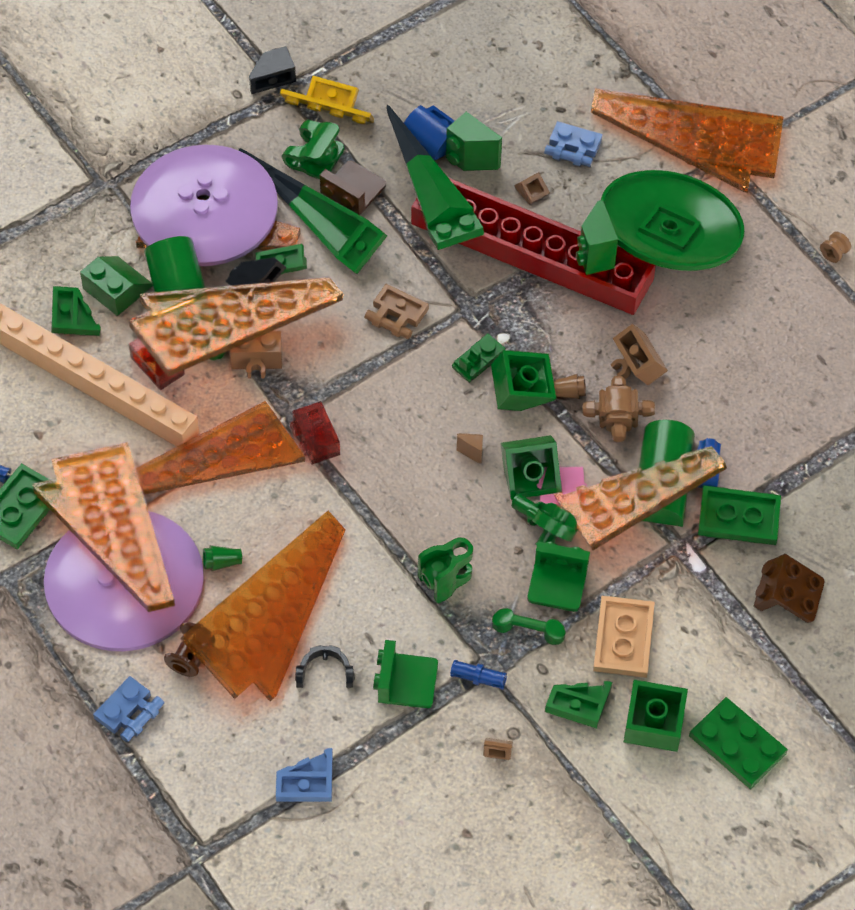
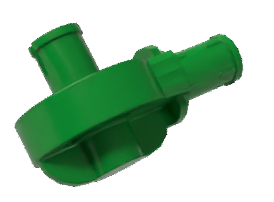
(551, 517)

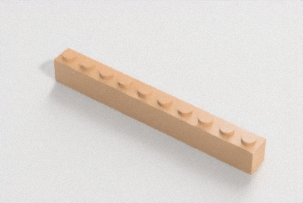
(96, 378)

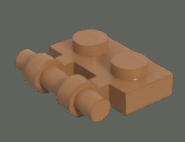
(400, 305)

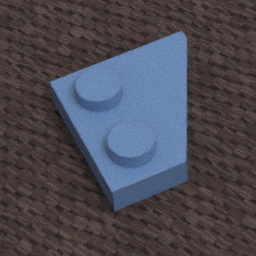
(307, 780)

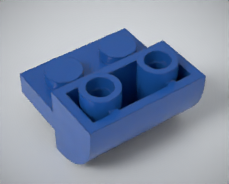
(430, 129)

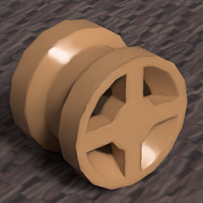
(835, 247)

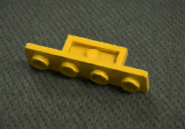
(330, 96)

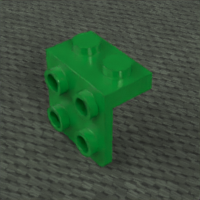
(558, 576)
(405, 678)

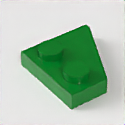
(71, 313)
(579, 702)

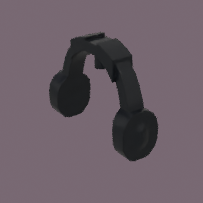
(324, 651)

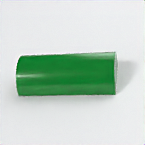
(174, 265)
(666, 442)

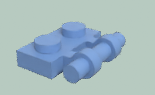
(574, 139)
(123, 704)

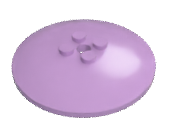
(222, 227)
(102, 611)

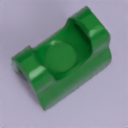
(319, 152)
(440, 567)

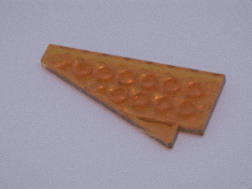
(711, 138)
(205, 322)
(262, 621)

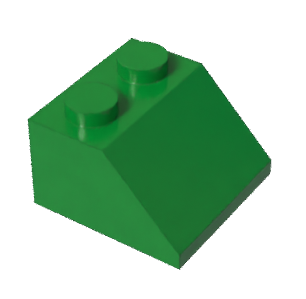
(473, 145)
(597, 241)
(113, 283)
(522, 380)
(525, 465)

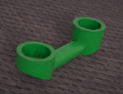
(553, 629)

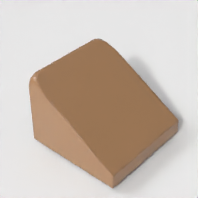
(532, 188)
(470, 446)
(497, 748)

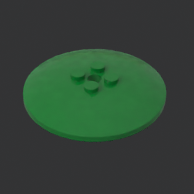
(701, 219)

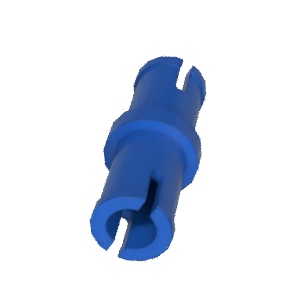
(478, 674)

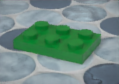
(20, 506)
(739, 515)
(738, 742)

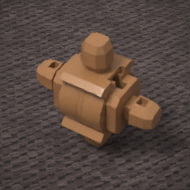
(618, 408)

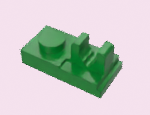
(289, 256)
(478, 358)

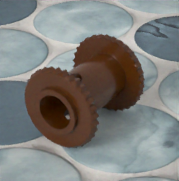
(183, 659)

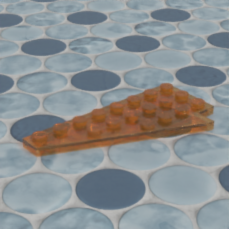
(106, 510)

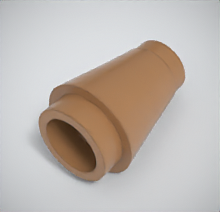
(570, 387)

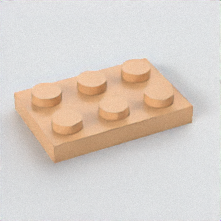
(624, 636)

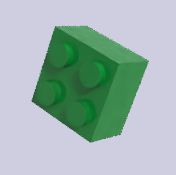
(655, 715)

